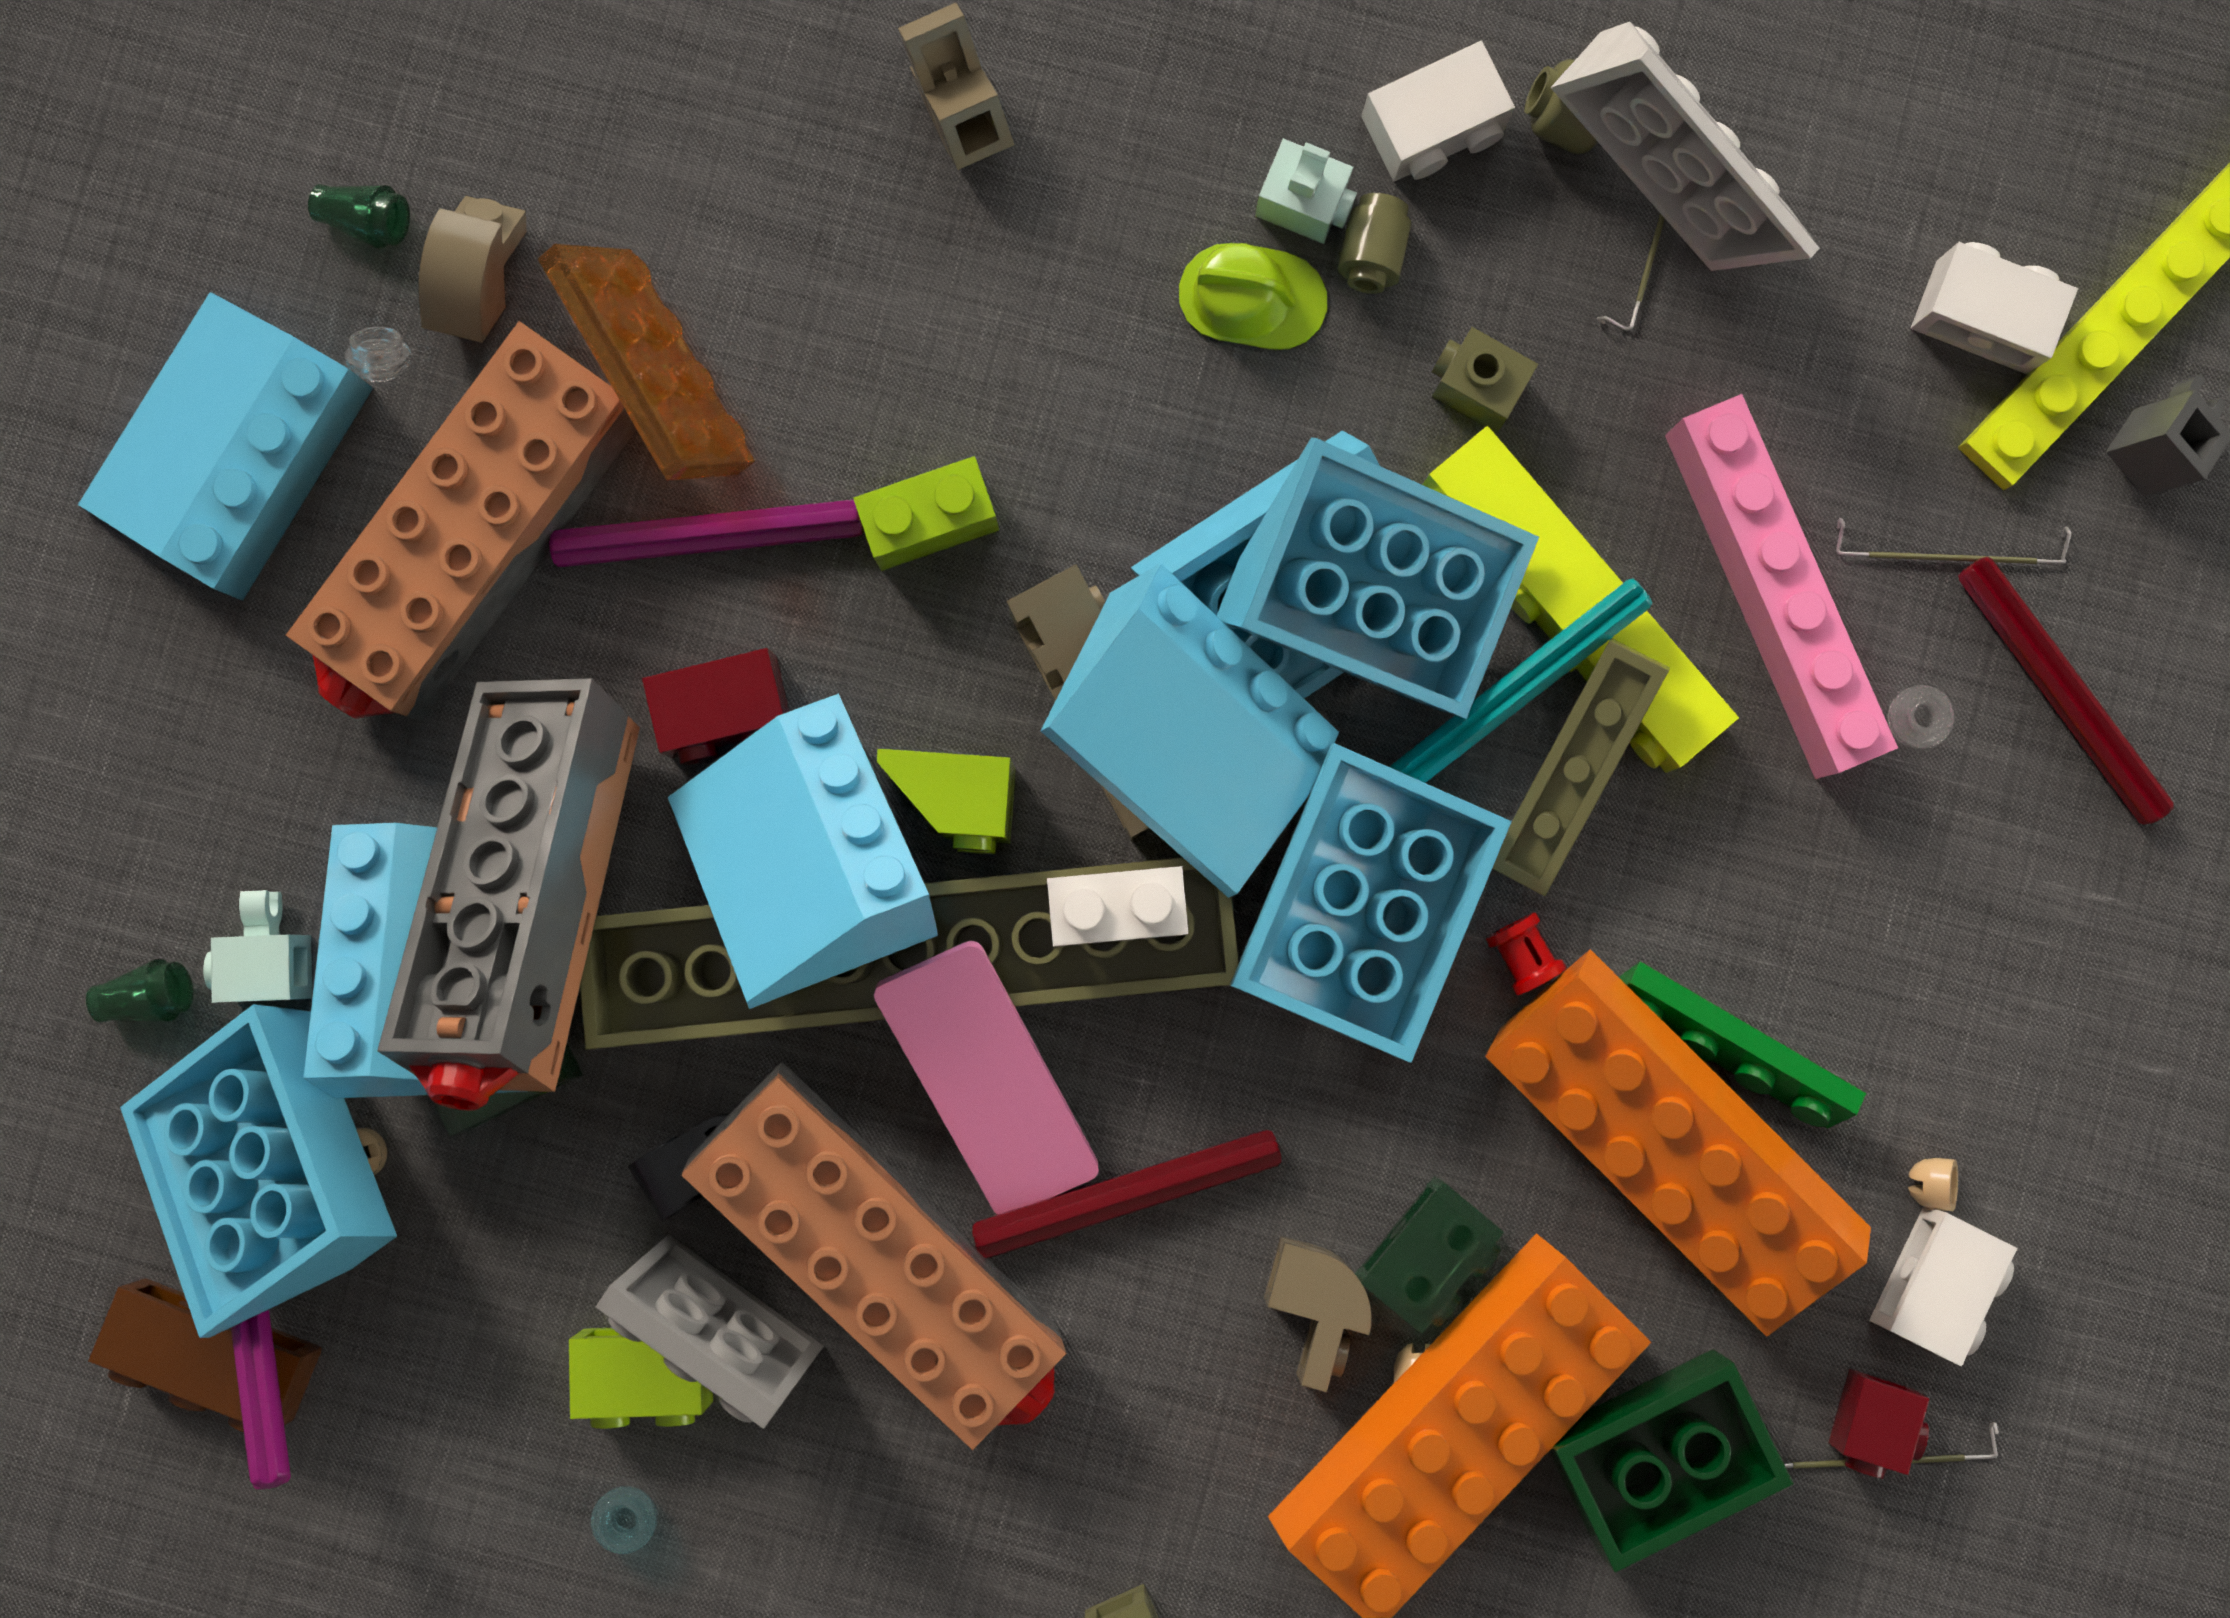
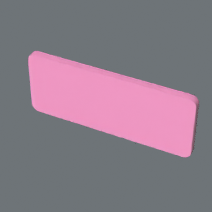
(986, 1078)

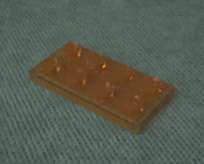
(647, 361)

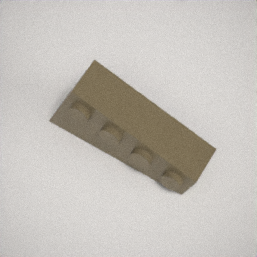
(1054, 626)

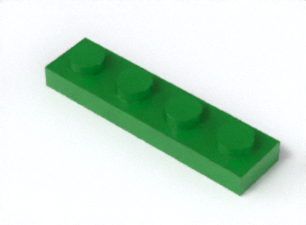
(1754, 1058)

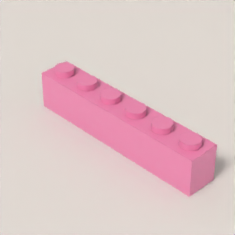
(1779, 588)

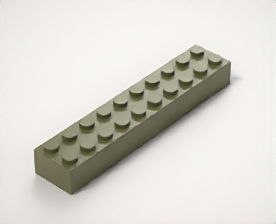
(673, 980)

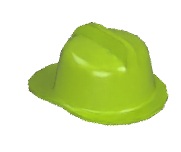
(1253, 296)

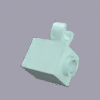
(1306, 191)
(261, 961)

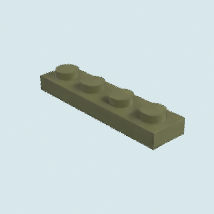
(1579, 765)

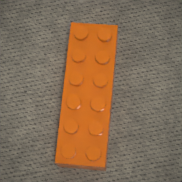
(1680, 1144)
(1457, 1431)

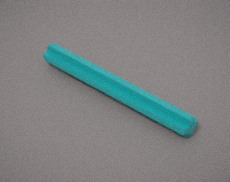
(1526, 681)

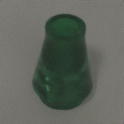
(364, 212)
(146, 993)

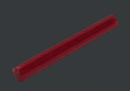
(2066, 691)
(1126, 1194)

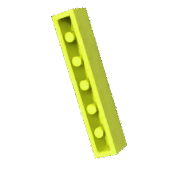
(1570, 579)

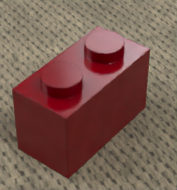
(714, 704)

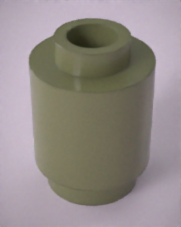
(1375, 243)

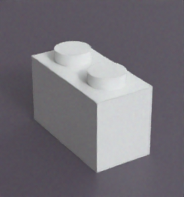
(1438, 113)
(1994, 307)
(1117, 906)
(1944, 1285)

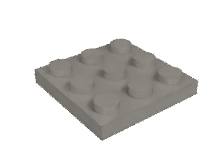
(710, 1330)

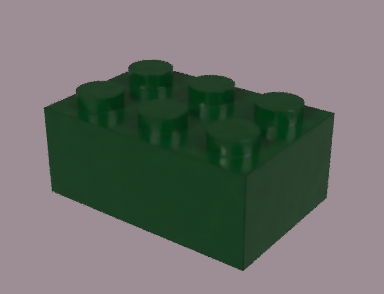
(1668, 1459)

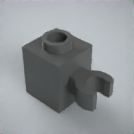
(2171, 439)

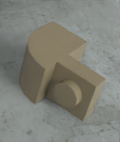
(955, 86)
(465, 267)
(1327, 1291)

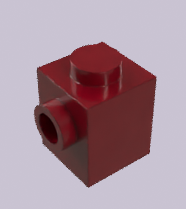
(1879, 1425)

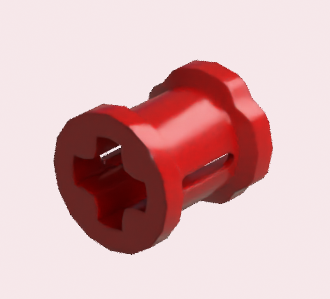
(1526, 953)

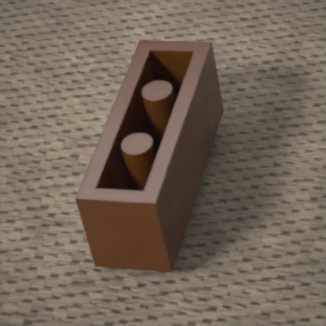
(156, 1344)

